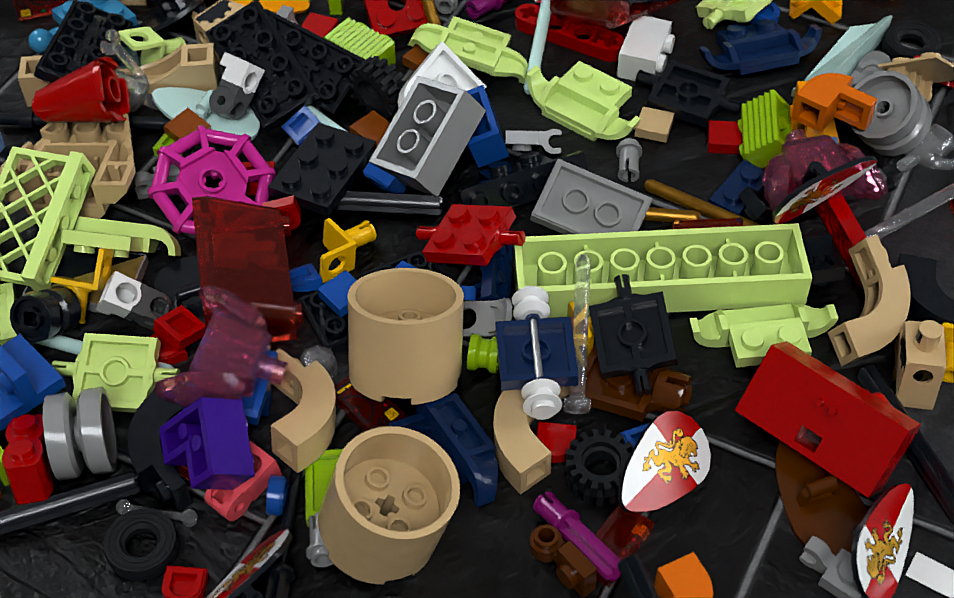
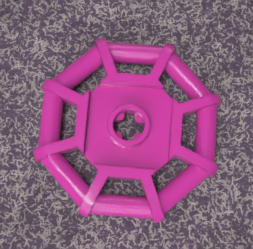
(207, 163)

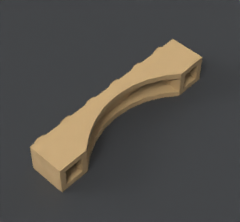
(186, 67)

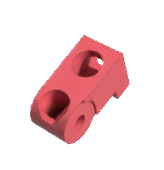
(235, 502)

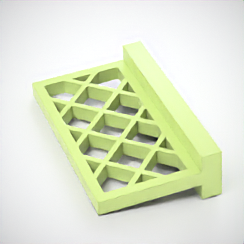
(60, 214)

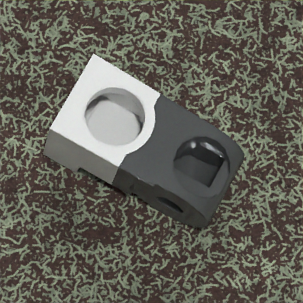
(235, 88)
(133, 300)

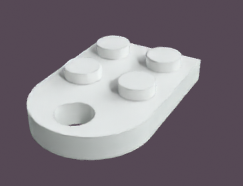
(445, 68)

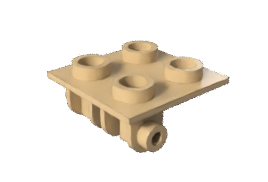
(923, 71)

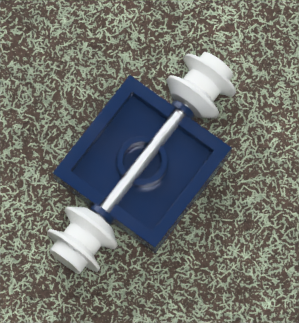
(536, 353)

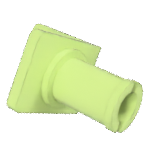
(153, 45)

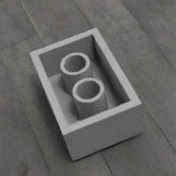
(428, 135)

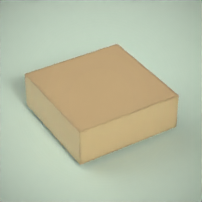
(654, 124)

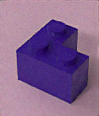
(212, 442)

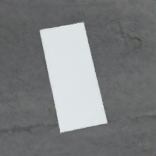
(932, 575)

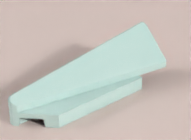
(851, 49)

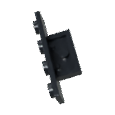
(515, 181)

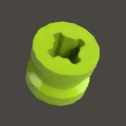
(482, 354)

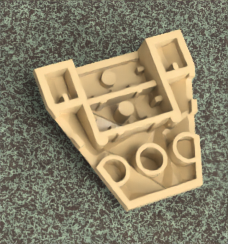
(104, 145)

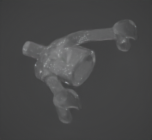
(138, 82)
(930, 151)

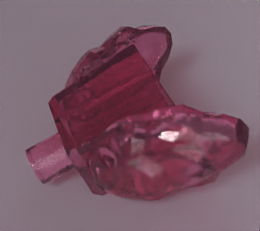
(786, 169)
(229, 355)

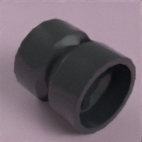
(45, 313)

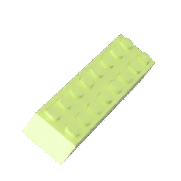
(691, 266)

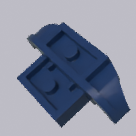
(760, 47)
(462, 438)

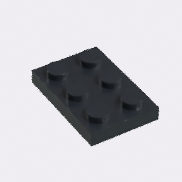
(323, 168)

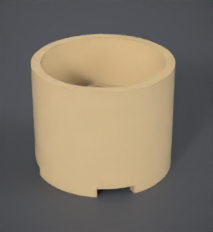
(405, 334)
(394, 476)

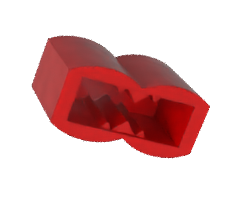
(27, 460)

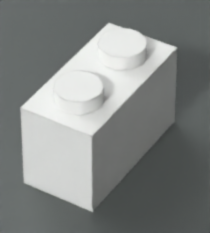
(645, 47)

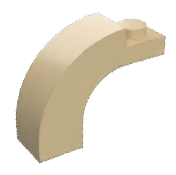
(884, 307)
(310, 427)
(518, 451)

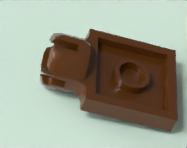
(618, 393)

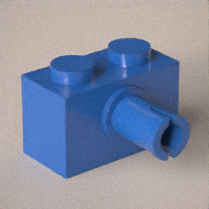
(487, 140)

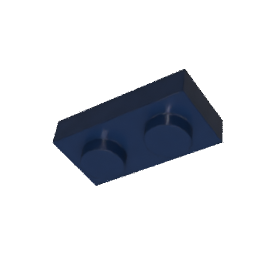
(743, 176)

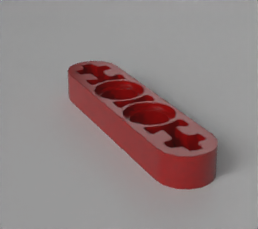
(605, 49)
(844, 229)

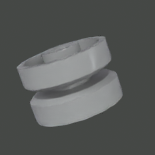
(900, 115)
(80, 433)

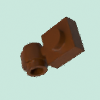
(571, 564)

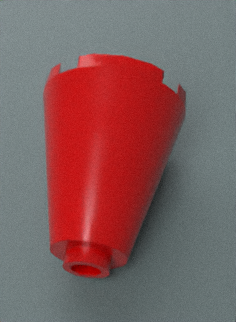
(85, 95)

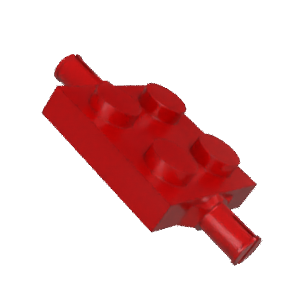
(470, 234)

